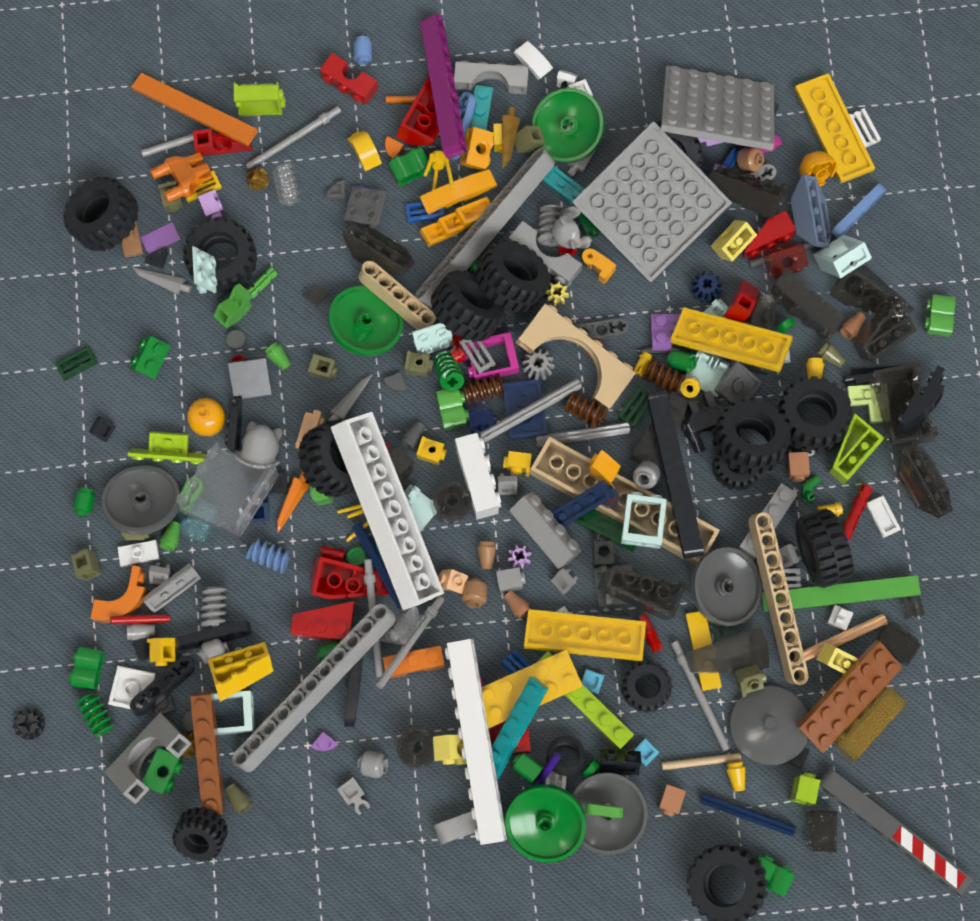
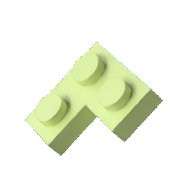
(862, 396)

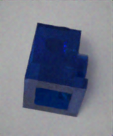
(481, 420)

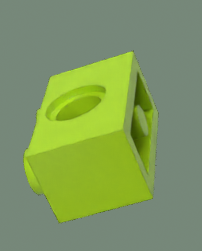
(805, 789)

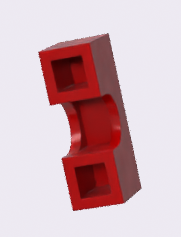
(359, 89)
(214, 144)

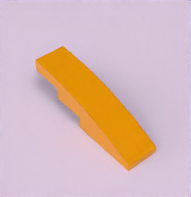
(463, 190)
(455, 222)

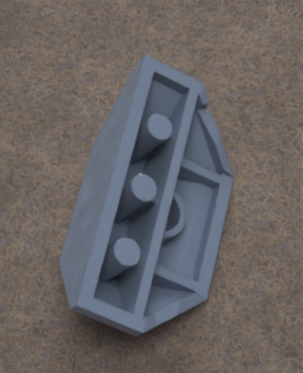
(811, 212)

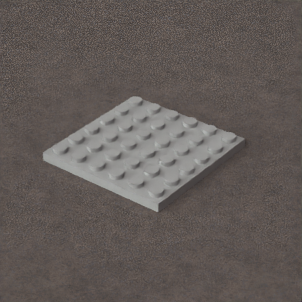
(718, 108)
(651, 202)

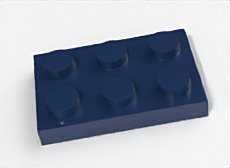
(518, 396)

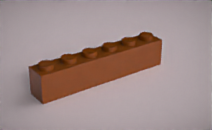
(207, 751)

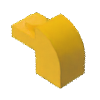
(364, 150)

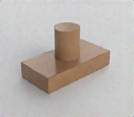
(132, 245)

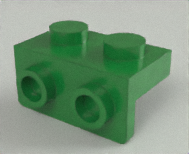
(149, 357)

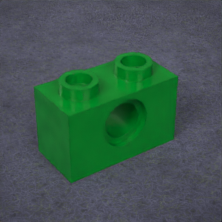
(163, 759)

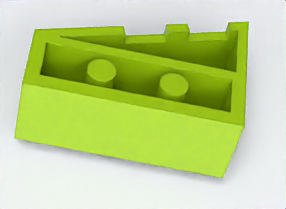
(854, 449)

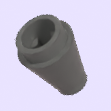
(412, 436)

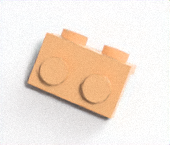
(309, 421)

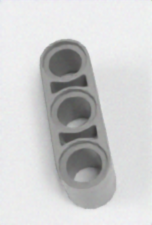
(455, 828)

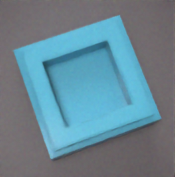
(592, 681)
(647, 750)

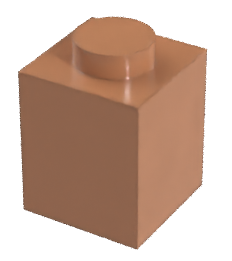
(797, 466)
(671, 800)

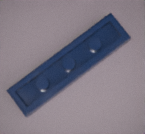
(583, 503)

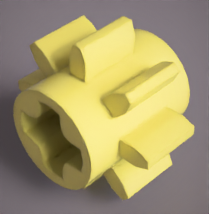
(556, 298)

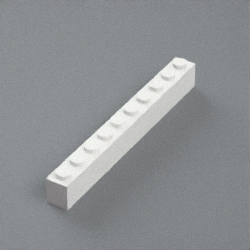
(477, 742)

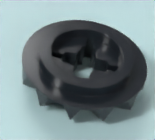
(35, 729)

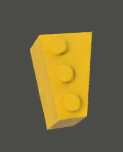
(239, 669)

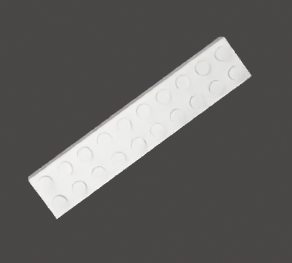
(387, 510)

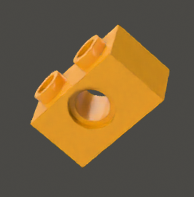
(473, 159)

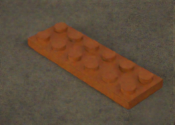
(849, 696)

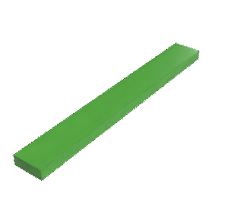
(851, 592)

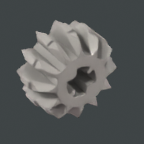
(545, 368)

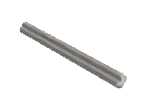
(530, 410)

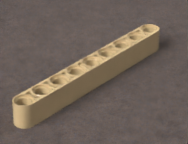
(785, 605)

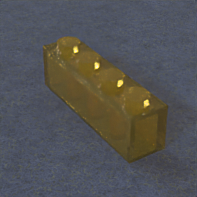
(870, 724)

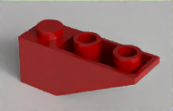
(773, 232)
(742, 302)

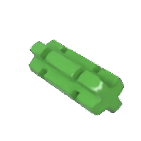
(262, 282)

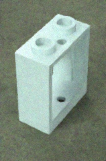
(846, 250)
(643, 540)
(248, 706)

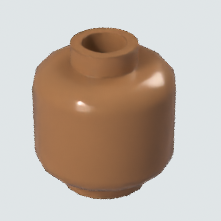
(750, 159)
(474, 593)

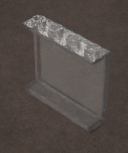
(226, 491)

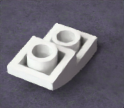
(531, 57)

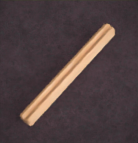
(846, 636)

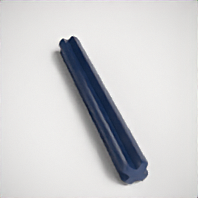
(377, 562)
(747, 814)

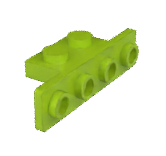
(167, 446)

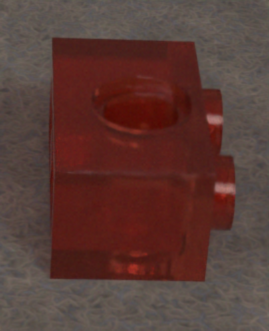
(775, 258)

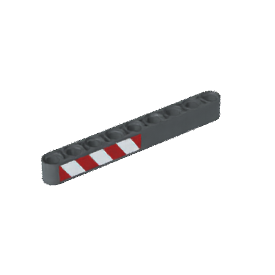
(895, 832)

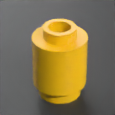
(695, 382)

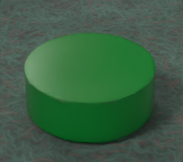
(786, 325)
(356, 556)
(590, 768)

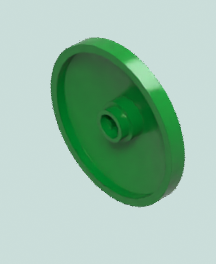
(570, 124)
(364, 322)
(545, 823)

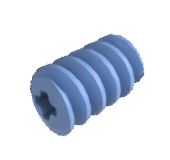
(268, 555)

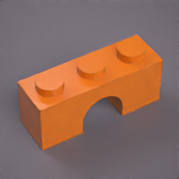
(418, 660)

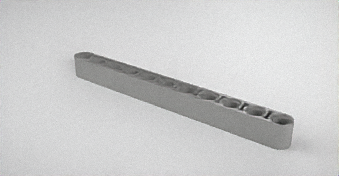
(490, 221)
(313, 688)

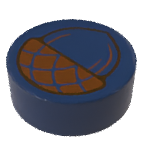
(613, 501)

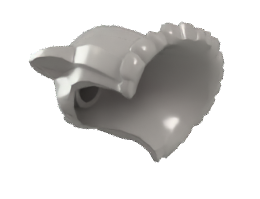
(567, 232)
(259, 446)

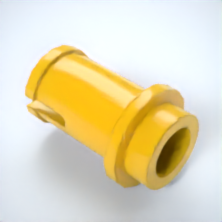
(643, 362)
(836, 508)

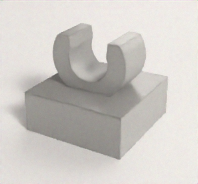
(507, 484)
(789, 555)
(158, 574)
(564, 581)

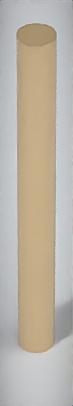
(701, 761)

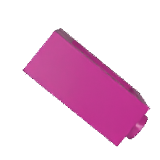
(505, 339)

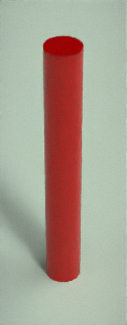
(139, 619)

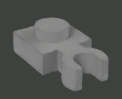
(352, 793)

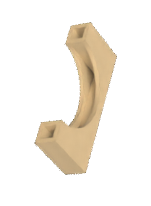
(611, 372)

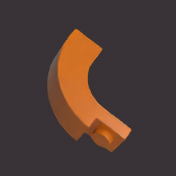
(127, 604)

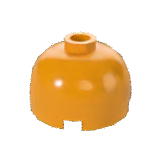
(818, 165)
(206, 417)

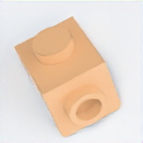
(452, 580)

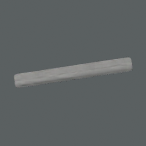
(585, 434)

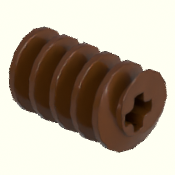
(663, 376)
(483, 389)
(585, 410)

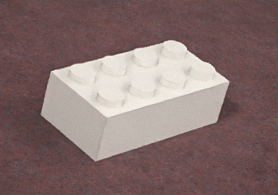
(476, 475)

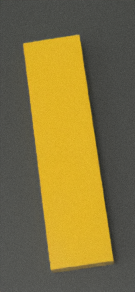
(701, 637)

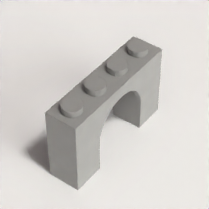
(126, 768)

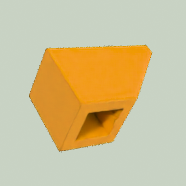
(604, 467)

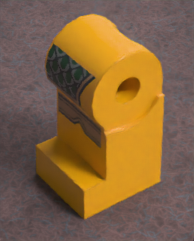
(600, 264)

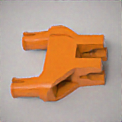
(187, 172)

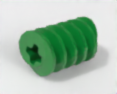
(448, 371)
(94, 715)

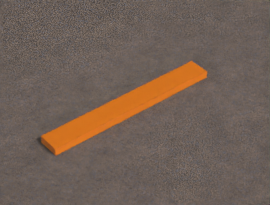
(194, 109)

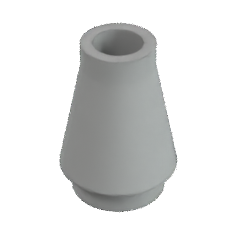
(138, 631)

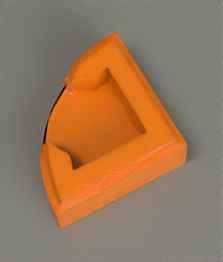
(393, 147)

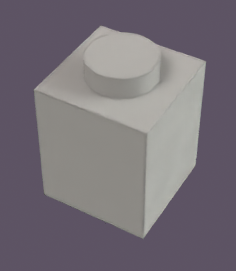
(510, 580)

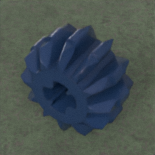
(705, 280)

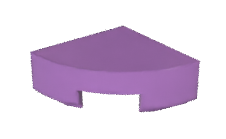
(324, 743)

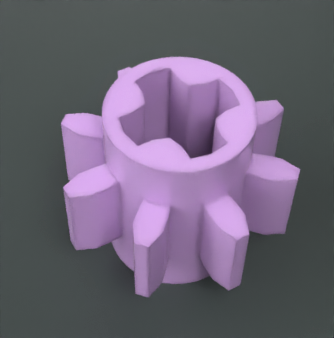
(521, 562)

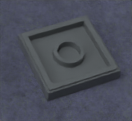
(737, 383)

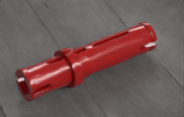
(858, 506)

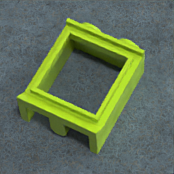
(259, 99)

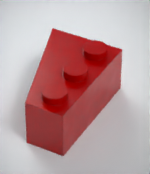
(325, 623)

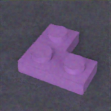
(661, 329)

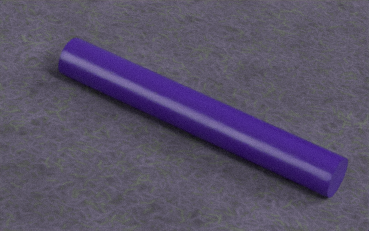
(547, 769)

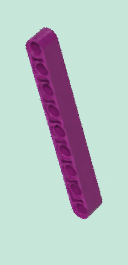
(443, 86)

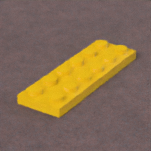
(834, 127)
(731, 339)
(585, 635)
(555, 672)

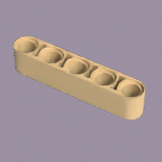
(390, 290)

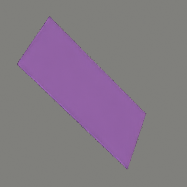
(160, 238)

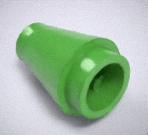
(278, 356)
(170, 538)

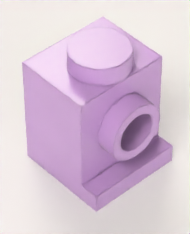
(211, 205)

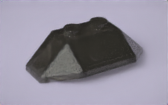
(370, 245)
(923, 481)

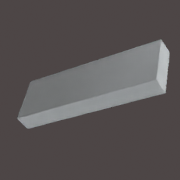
(171, 588)

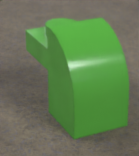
(235, 307)

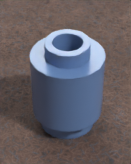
(362, 50)

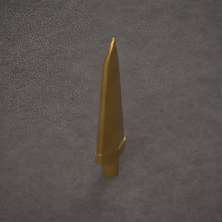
(509, 130)

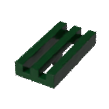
(92, 362)
(628, 405)

